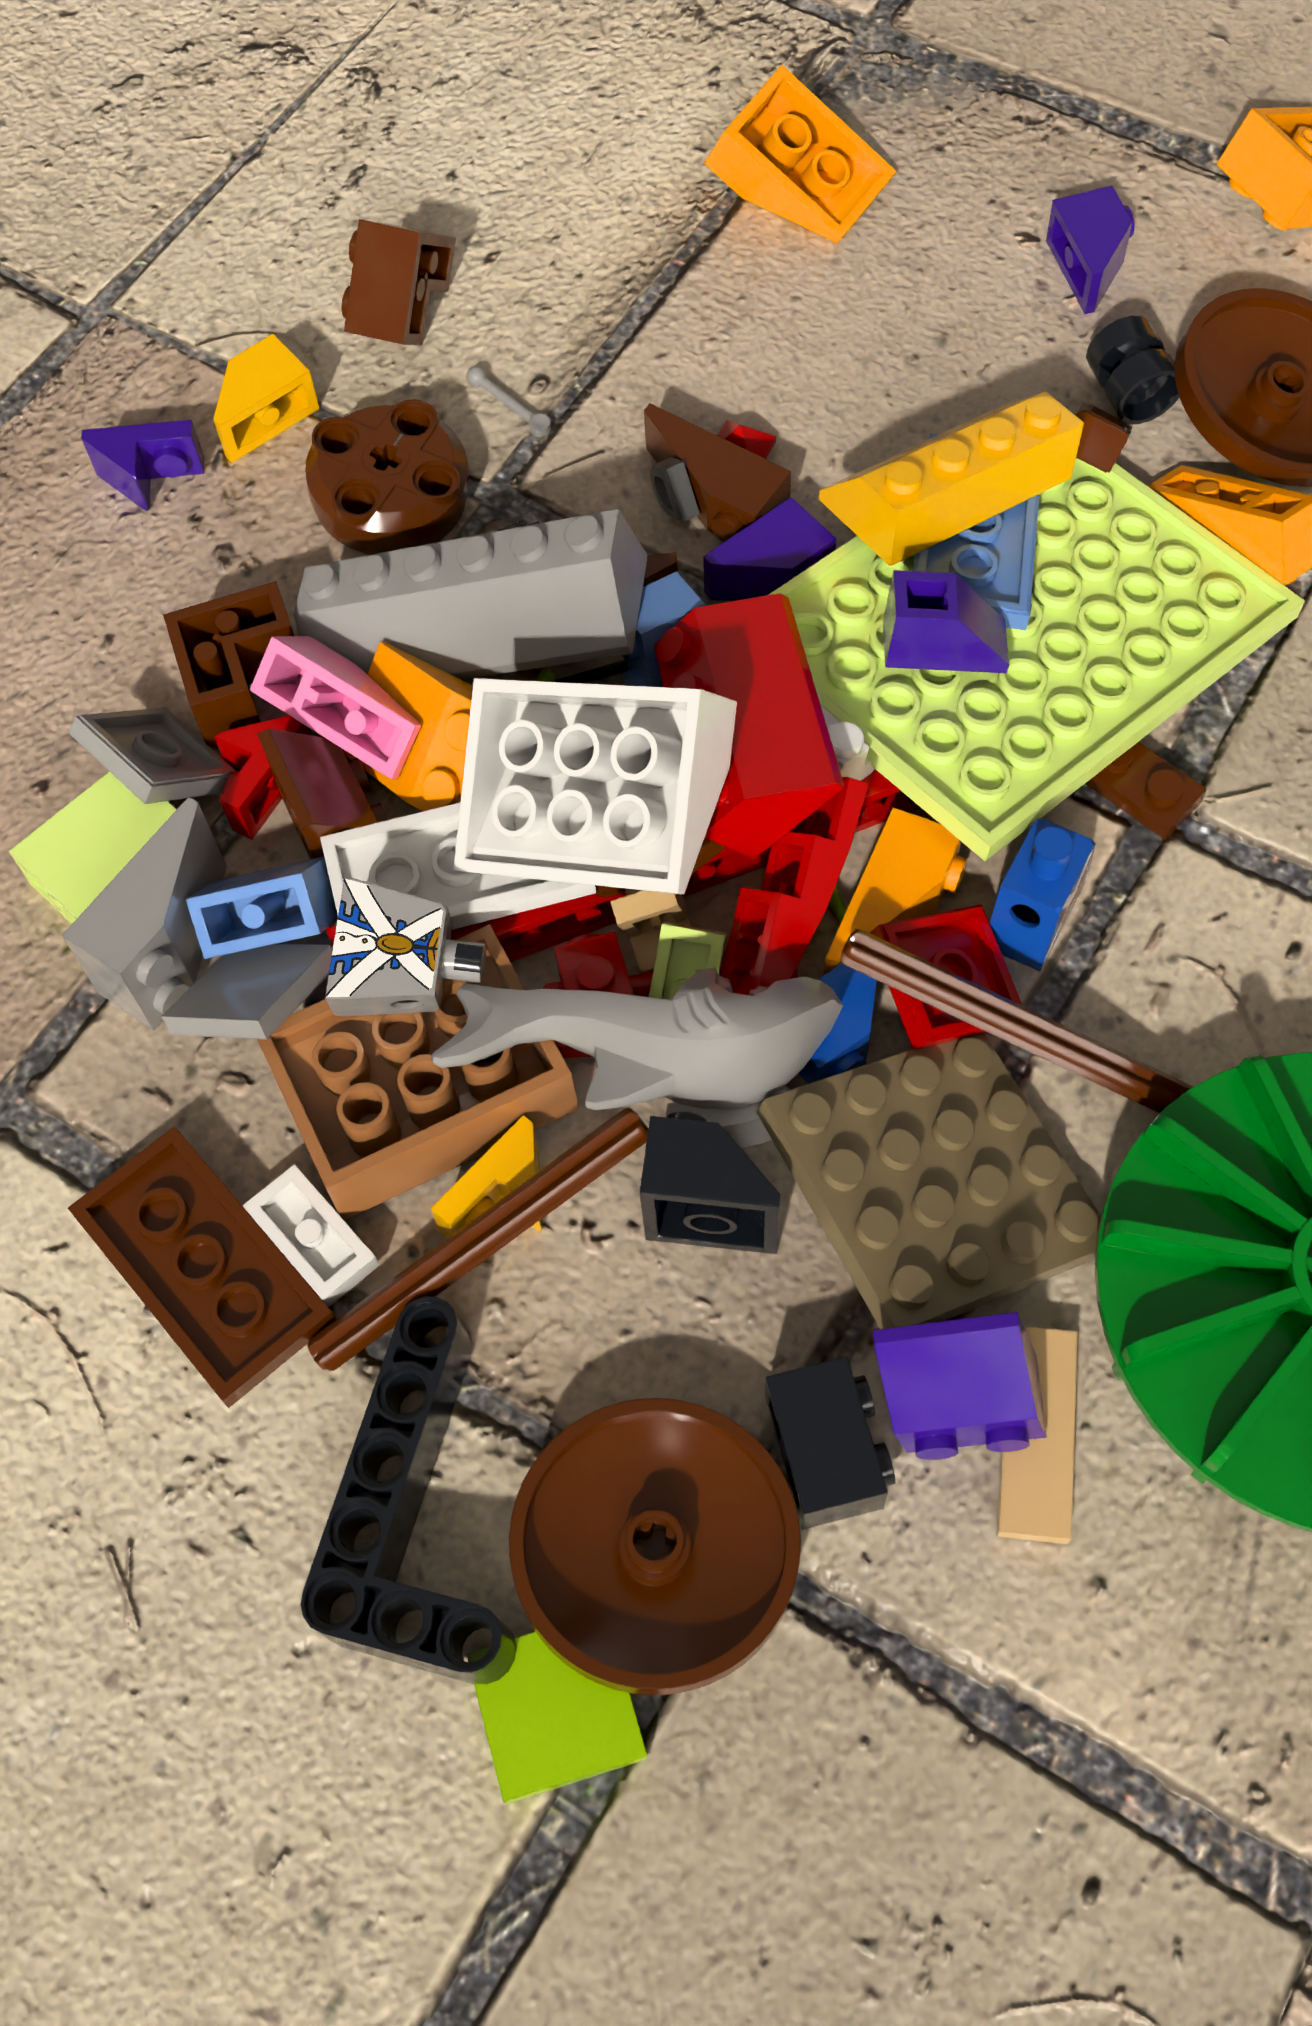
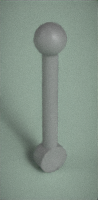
(539, 423)

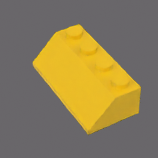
(958, 477)

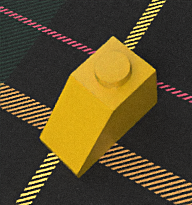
(262, 396)

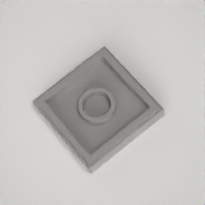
(152, 754)
(249, 991)

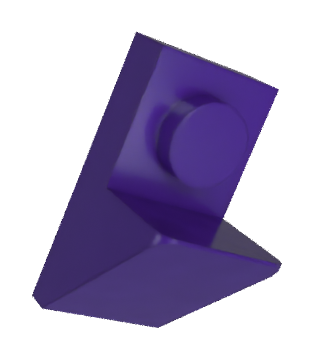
(136, 453)

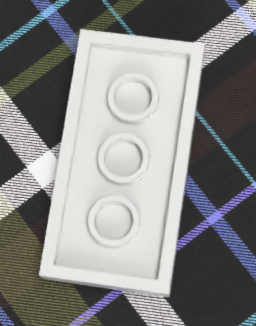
(418, 859)

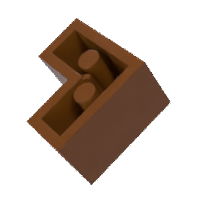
(393, 280)
(220, 653)

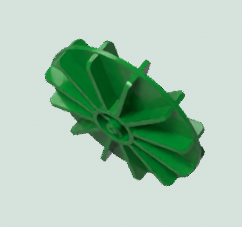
(1213, 1281)

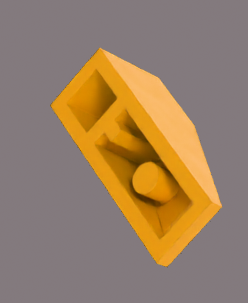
(1253, 518)
(903, 877)

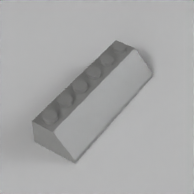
(485, 599)

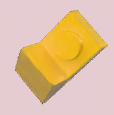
(491, 1178)

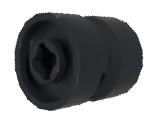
(1133, 369)

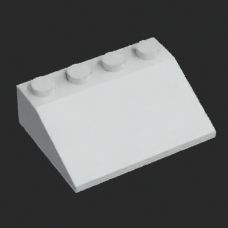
(591, 782)

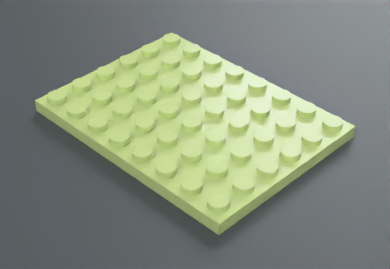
(1121, 633)

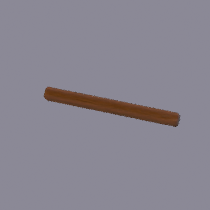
(1011, 1021)
(480, 1238)

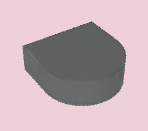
(674, 489)

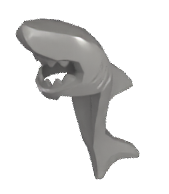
(695, 1049)

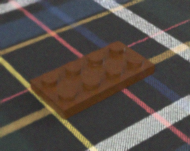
(202, 1266)

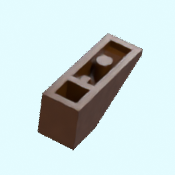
(726, 480)

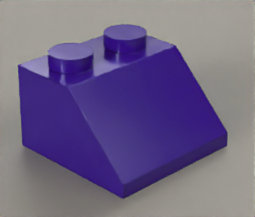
(961, 1385)

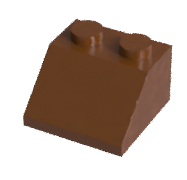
(318, 786)

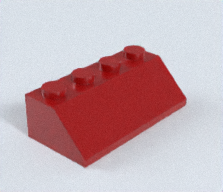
(780, 743)

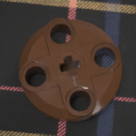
(387, 477)

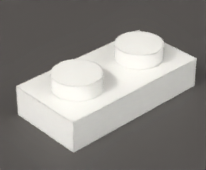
(311, 1235)

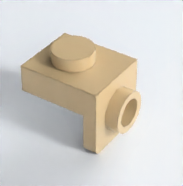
(641, 918)

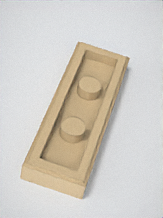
(1038, 1480)

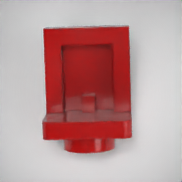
(593, 964)

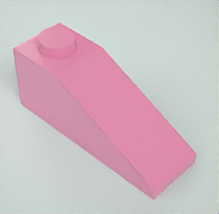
(336, 701)

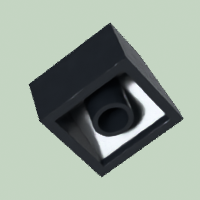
(705, 1188)

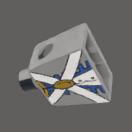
(395, 953)

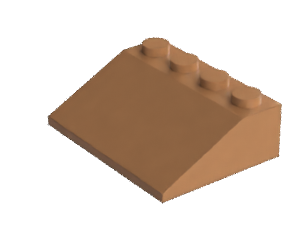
(387, 1115)

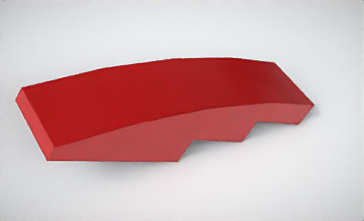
(801, 873)

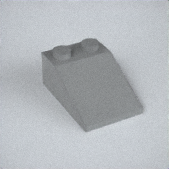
(139, 930)

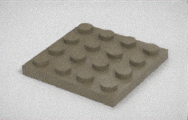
(933, 1181)

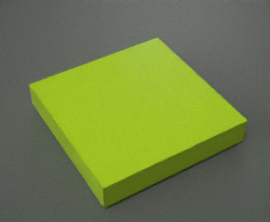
(553, 1723)

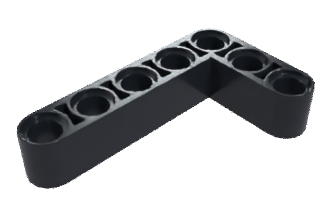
(395, 1507)

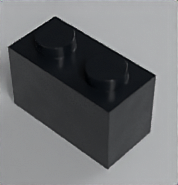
(827, 1442)

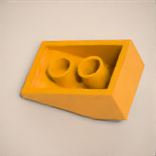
(799, 159)
(1273, 164)
(442, 706)

